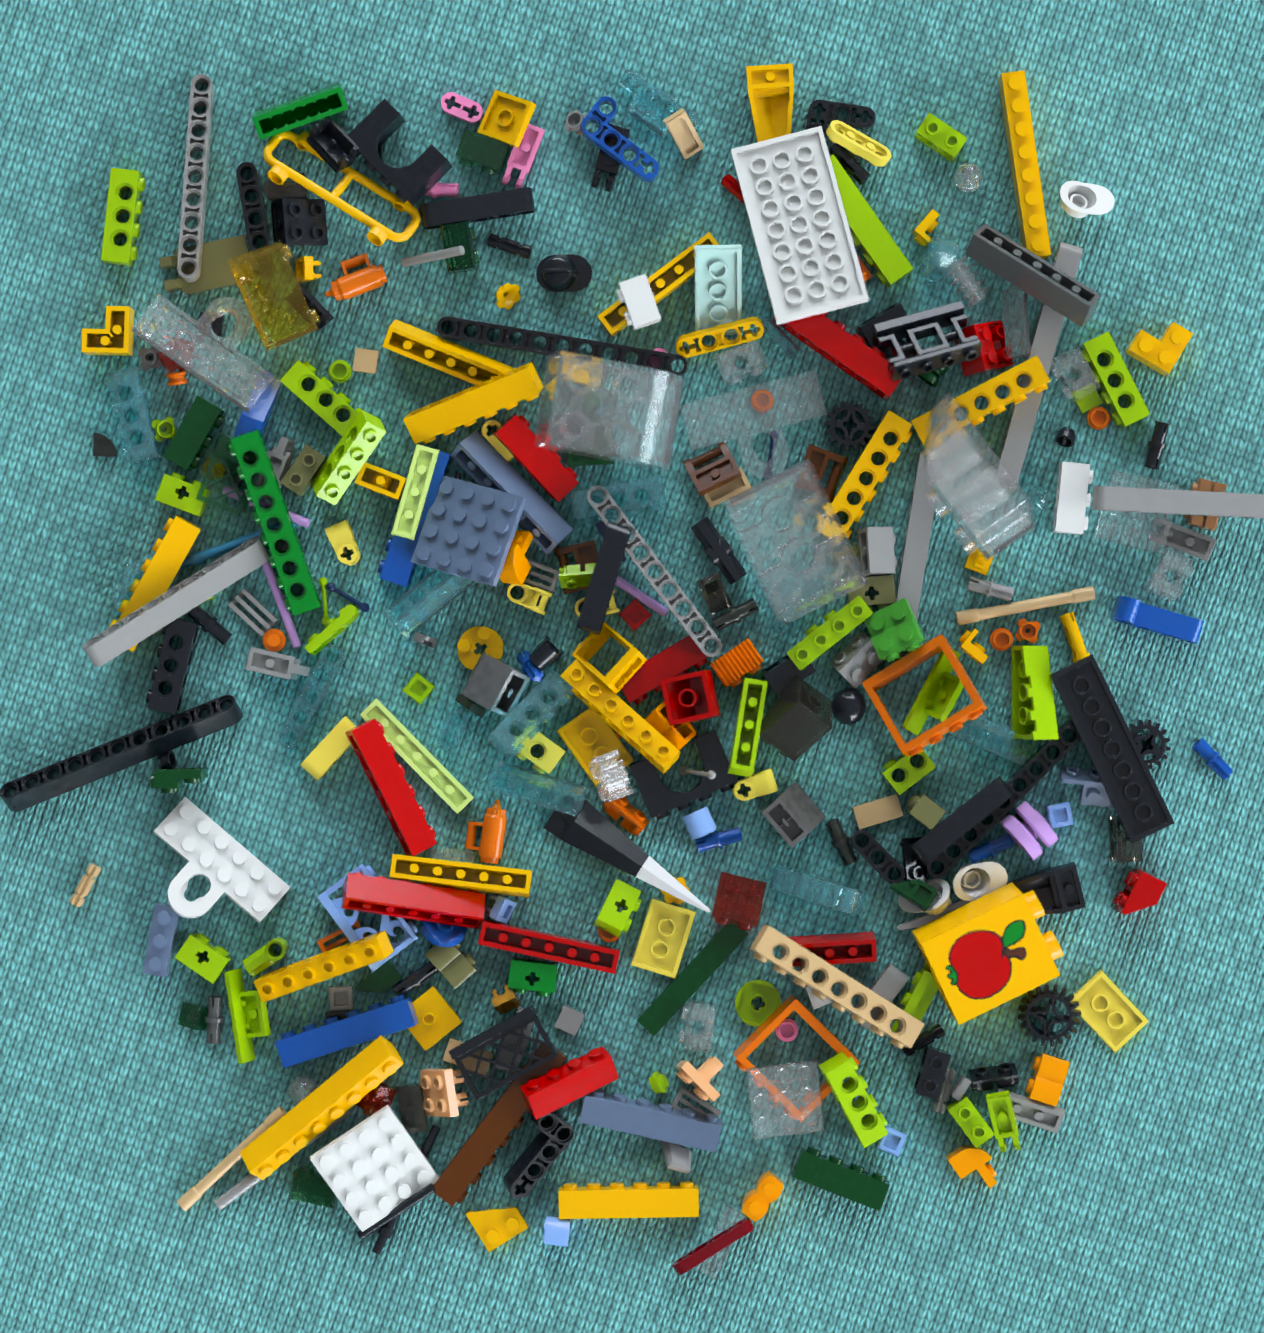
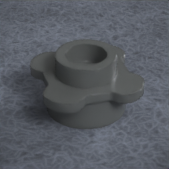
(146, 363)

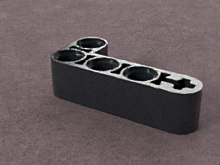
(521, 1185)

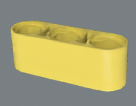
(328, 750)

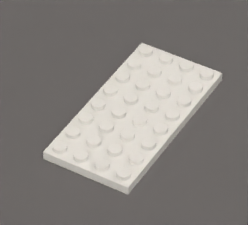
(799, 225)

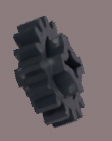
(859, 426)
(1151, 734)

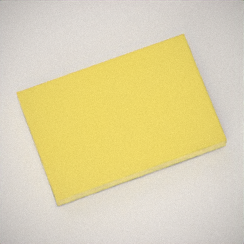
(663, 938)
(1108, 1011)

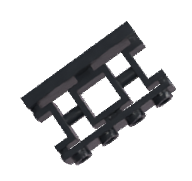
(924, 325)

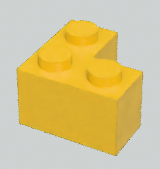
(115, 338)
(1161, 353)

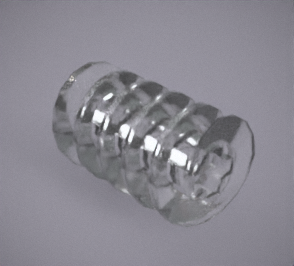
(967, 282)

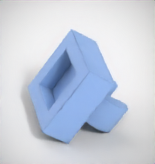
(502, 908)

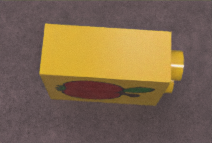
(989, 951)

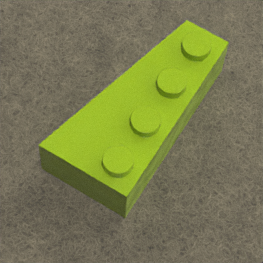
(1032, 694)

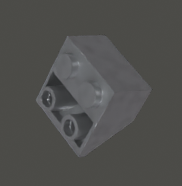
(495, 685)
(793, 814)

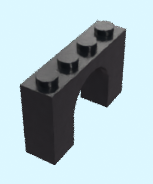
(409, 181)
(661, 799)

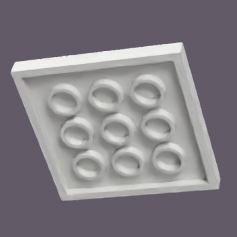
(374, 1167)

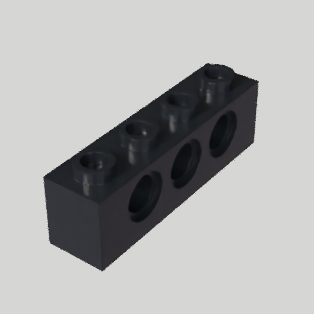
(155, 697)

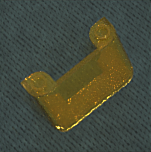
(273, 295)

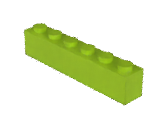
(869, 232)

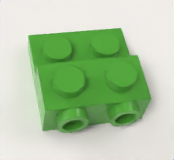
(894, 630)

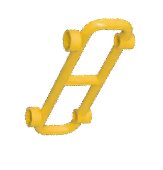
(378, 233)

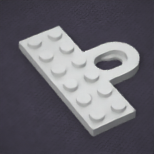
(219, 859)

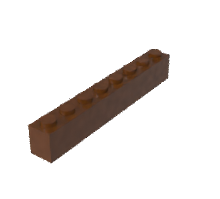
(491, 1133)

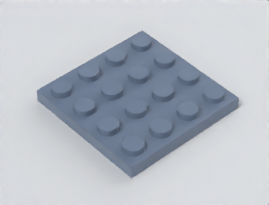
(469, 531)

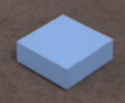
(1059, 815)
(892, 1142)

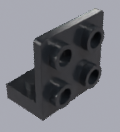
(299, 222)

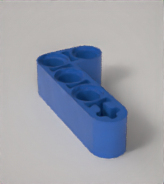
(623, 144)
(1156, 619)

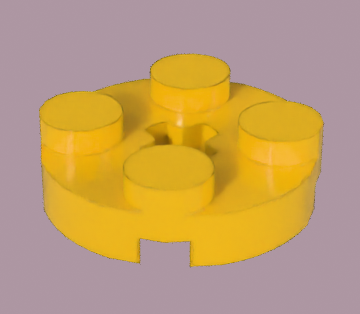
(480, 635)

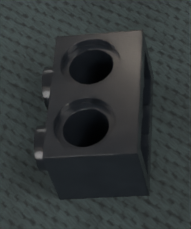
(931, 1072)

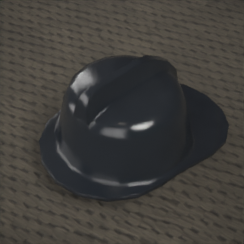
(564, 273)

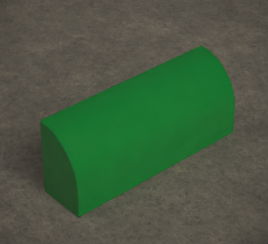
(300, 111)

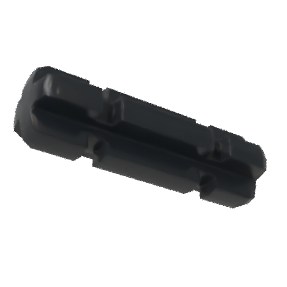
(509, 246)
(925, 1039)

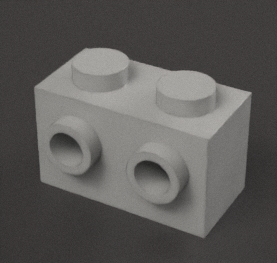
(877, 550)

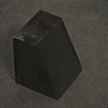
(797, 719)

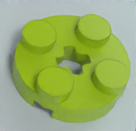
(751, 991)

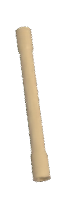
(1073, 596)
(229, 1161)

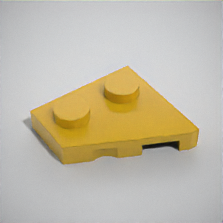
(497, 1225)

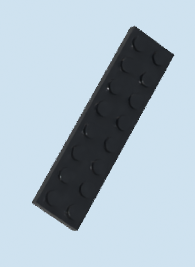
(1111, 748)

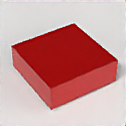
(634, 614)

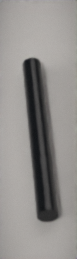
(402, 1207)

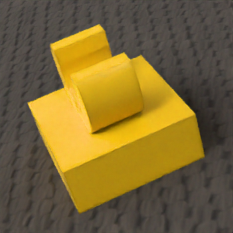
(304, 269)
(978, 563)

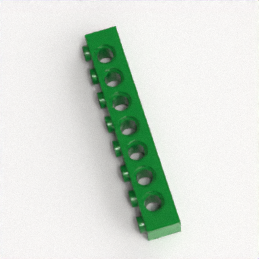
(254, 442)

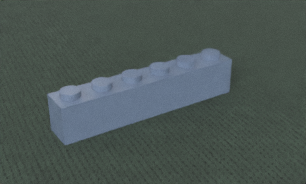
(493, 471)
(651, 1120)

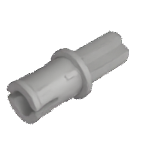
(990, 588)

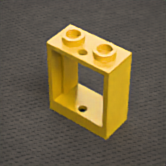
(625, 667)

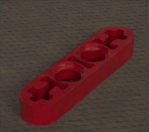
(713, 1246)

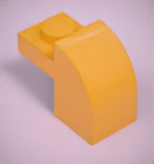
(516, 565)
(968, 1159)

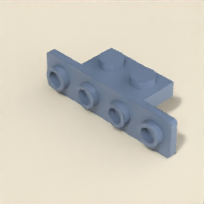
(1092, 788)

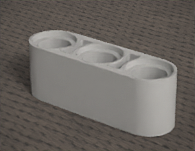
(887, 986)

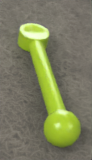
(323, 582)

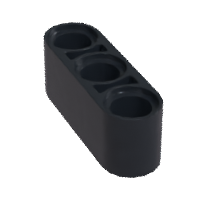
(866, 852)

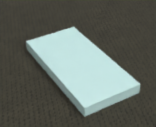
(718, 285)

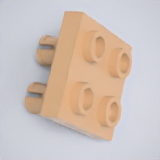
(701, 1077)
(440, 1093)

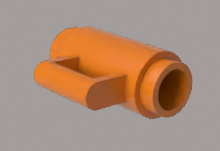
(358, 281)
(492, 834)

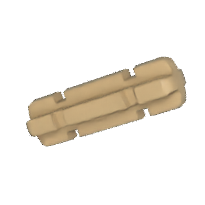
(85, 885)

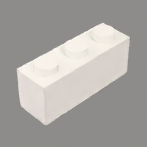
(1072, 498)

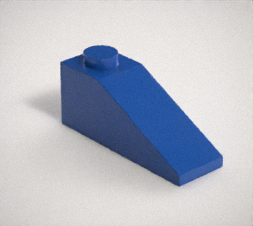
(260, 412)

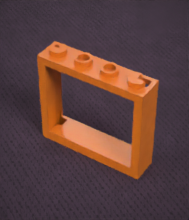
(906, 664)
(773, 1021)

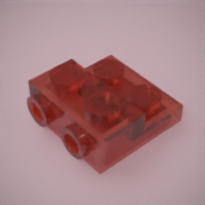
(738, 901)

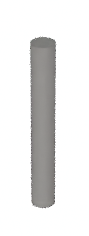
(432, 256)

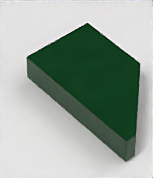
(916, 892)
(381, 979)

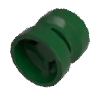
(932, 377)

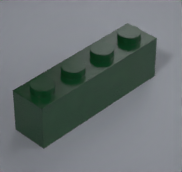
(840, 1178)

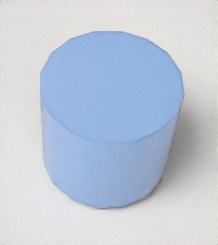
(699, 823)
(556, 1231)

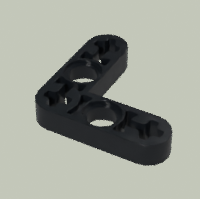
(831, 107)

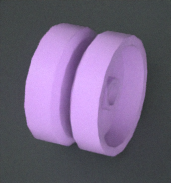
(1031, 828)

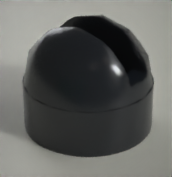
(1066, 437)
(167, 760)

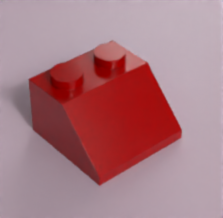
(690, 697)

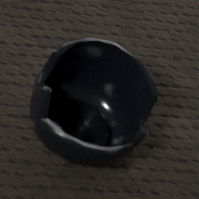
(848, 706)

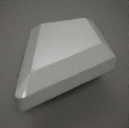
(676, 1157)

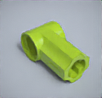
(264, 957)

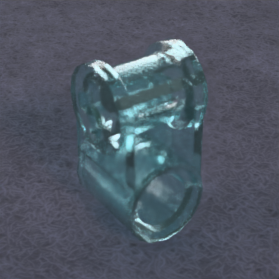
(938, 259)

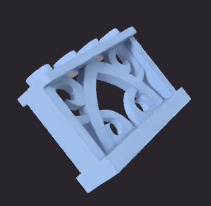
(345, 923)

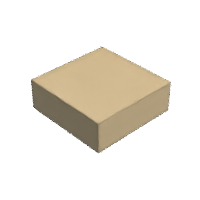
(365, 361)

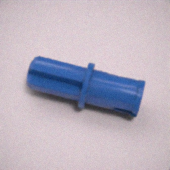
(529, 668)
(1212, 758)
(719, 839)
(990, 848)

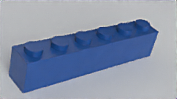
(398, 564)
(346, 1031)

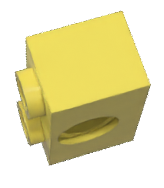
(551, 755)

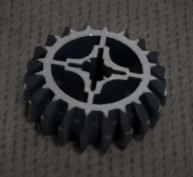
(1054, 995)

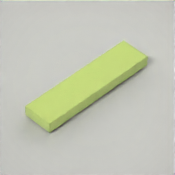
(415, 492)

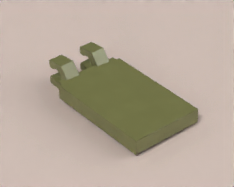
(214, 267)

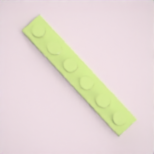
(419, 757)

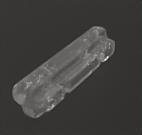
(453, 855)

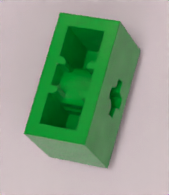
(522, 967)

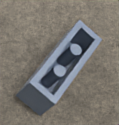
(161, 941)

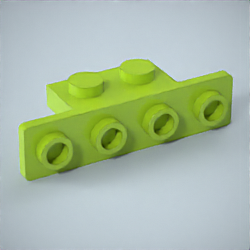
(830, 632)
(936, 695)
(920, 996)
(247, 1015)

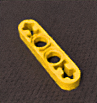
(720, 340)

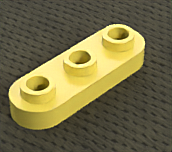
(858, 143)

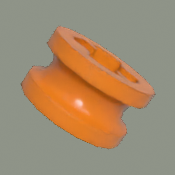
(176, 378)

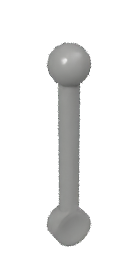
(685, 771)

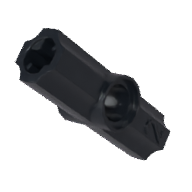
(718, 550)

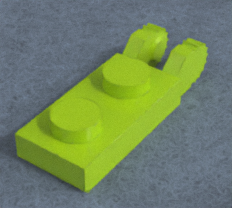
(332, 629)
(1003, 1119)

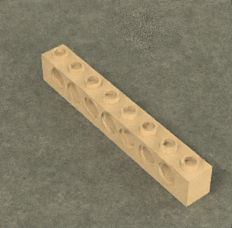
(908, 1026)

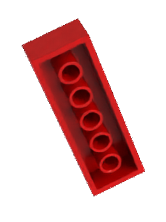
(845, 352)

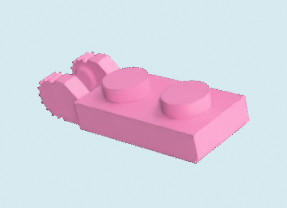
(523, 156)

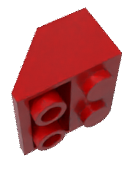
(992, 351)
(1139, 892)

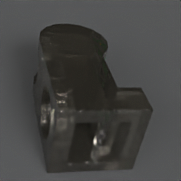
(288, 189)

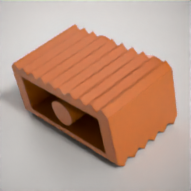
(736, 663)

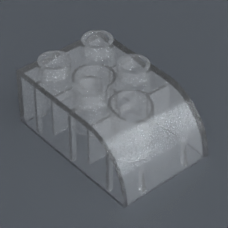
(609, 410)
(972, 483)
(795, 542)

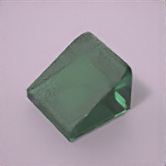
(193, 1016)

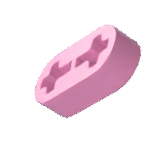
(464, 103)

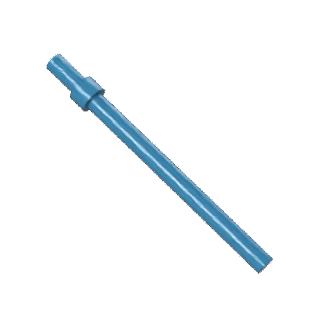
(199, 557)

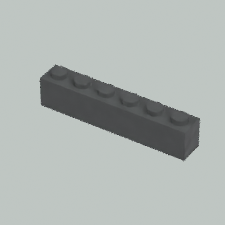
(1033, 275)

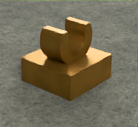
(506, 1001)

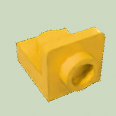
(928, 225)
(974, 650)

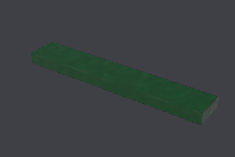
(692, 977)

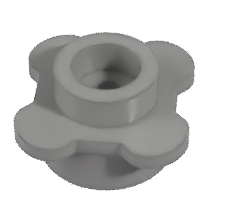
(571, 121)

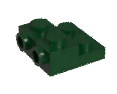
(172, 779)

